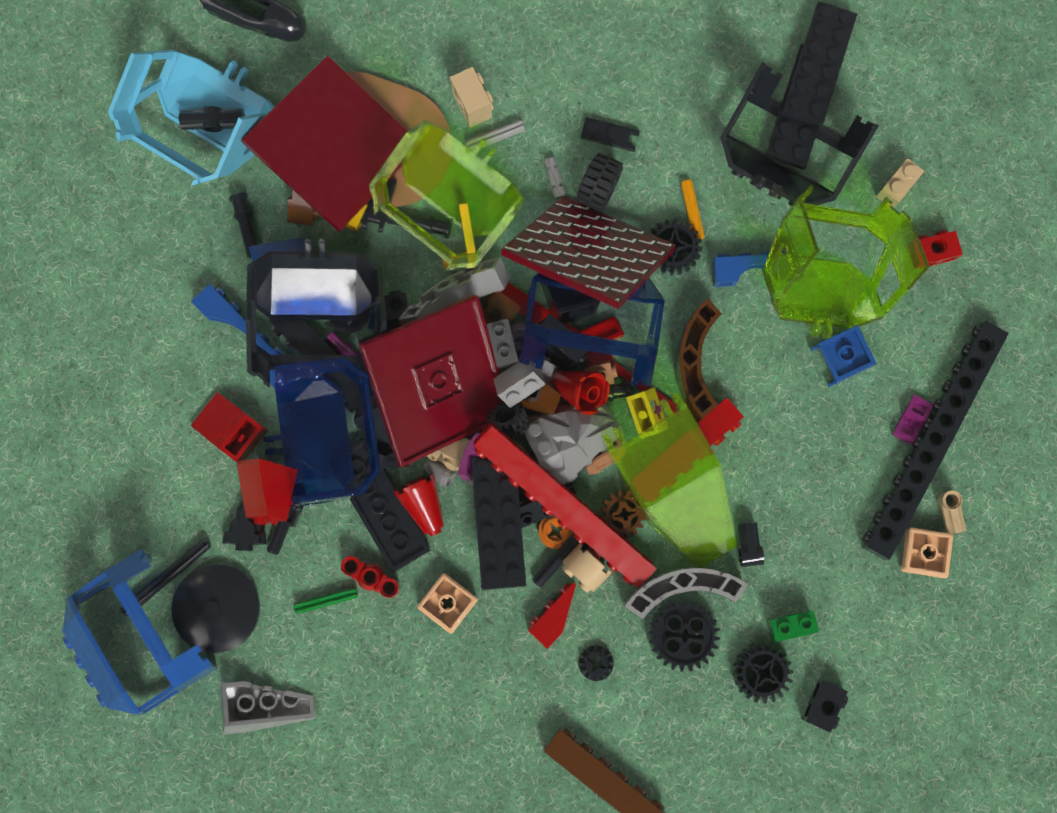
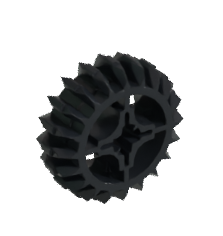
(682, 247)
(768, 664)

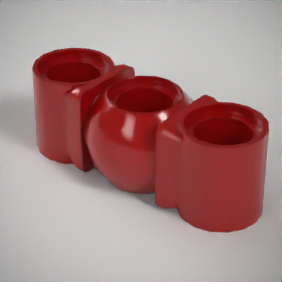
(361, 571)

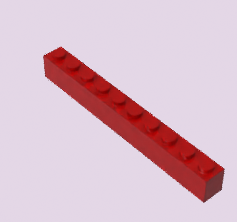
(564, 504)

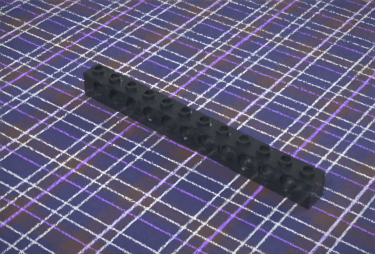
(993, 338)

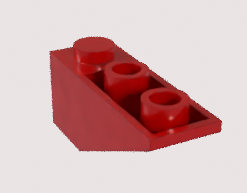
(552, 622)

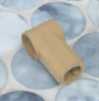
(951, 515)

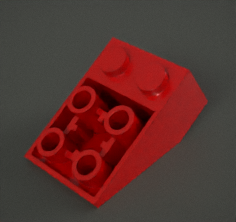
(229, 428)

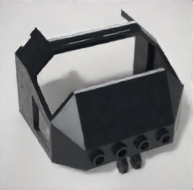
(774, 175)
(312, 289)

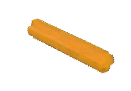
(692, 207)

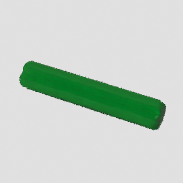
(325, 600)

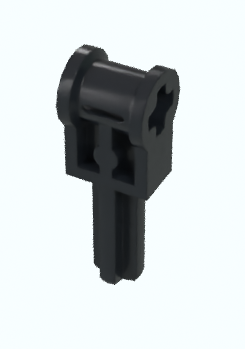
(282, 528)

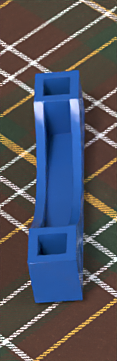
(216, 308)

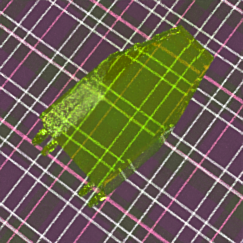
(677, 484)

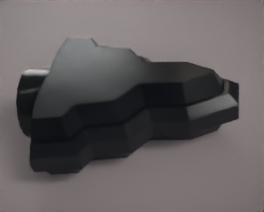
(243, 531)

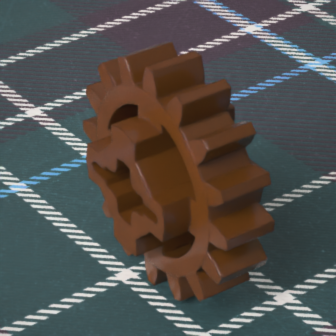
(621, 504)

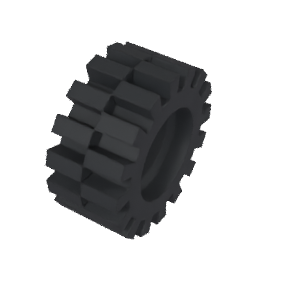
(515, 425)

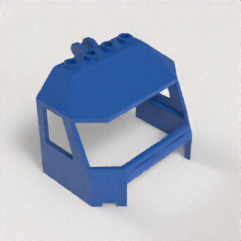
(179, 671)

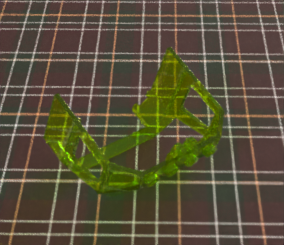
(446, 176)
(836, 291)

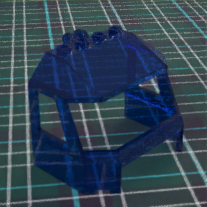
(536, 337)
(317, 430)

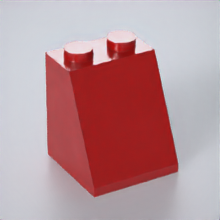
(266, 490)

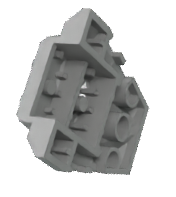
(569, 439)

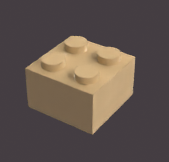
(471, 97)

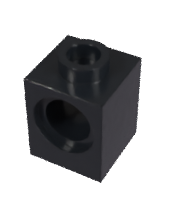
(393, 297)

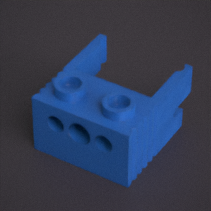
(846, 354)

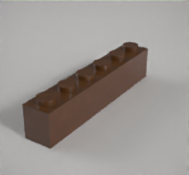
(598, 776)

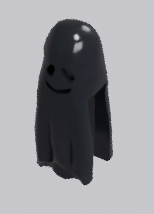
(279, 20)

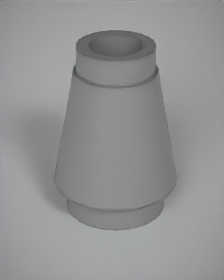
(442, 474)

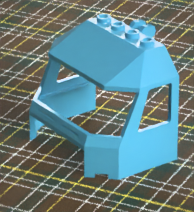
(188, 85)

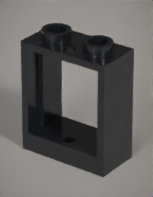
(562, 356)

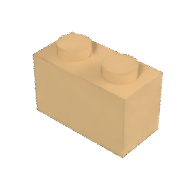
(901, 182)

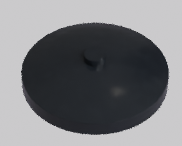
(216, 608)

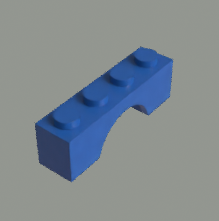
(728, 269)

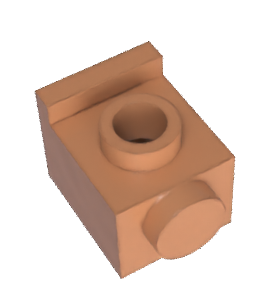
(605, 367)

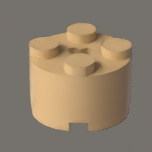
(586, 568)

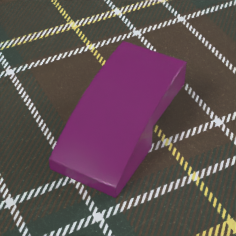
(912, 419)
(465, 466)

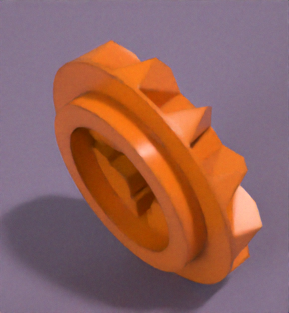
(553, 541)

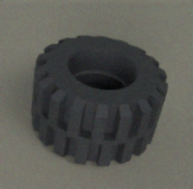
(599, 181)

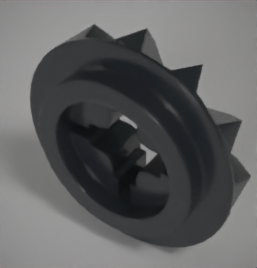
(592, 653)

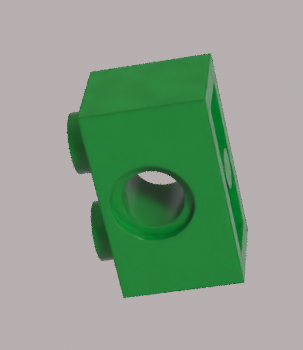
(792, 626)

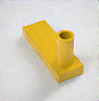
(467, 232)

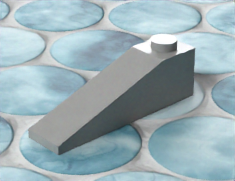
(256, 707)

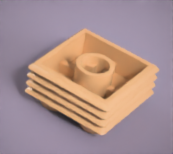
(938, 544)
(433, 606)

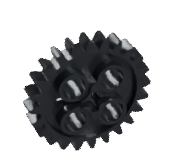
(682, 655)

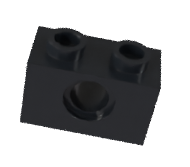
(814, 713)

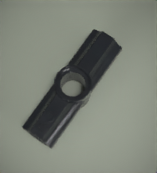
(209, 119)

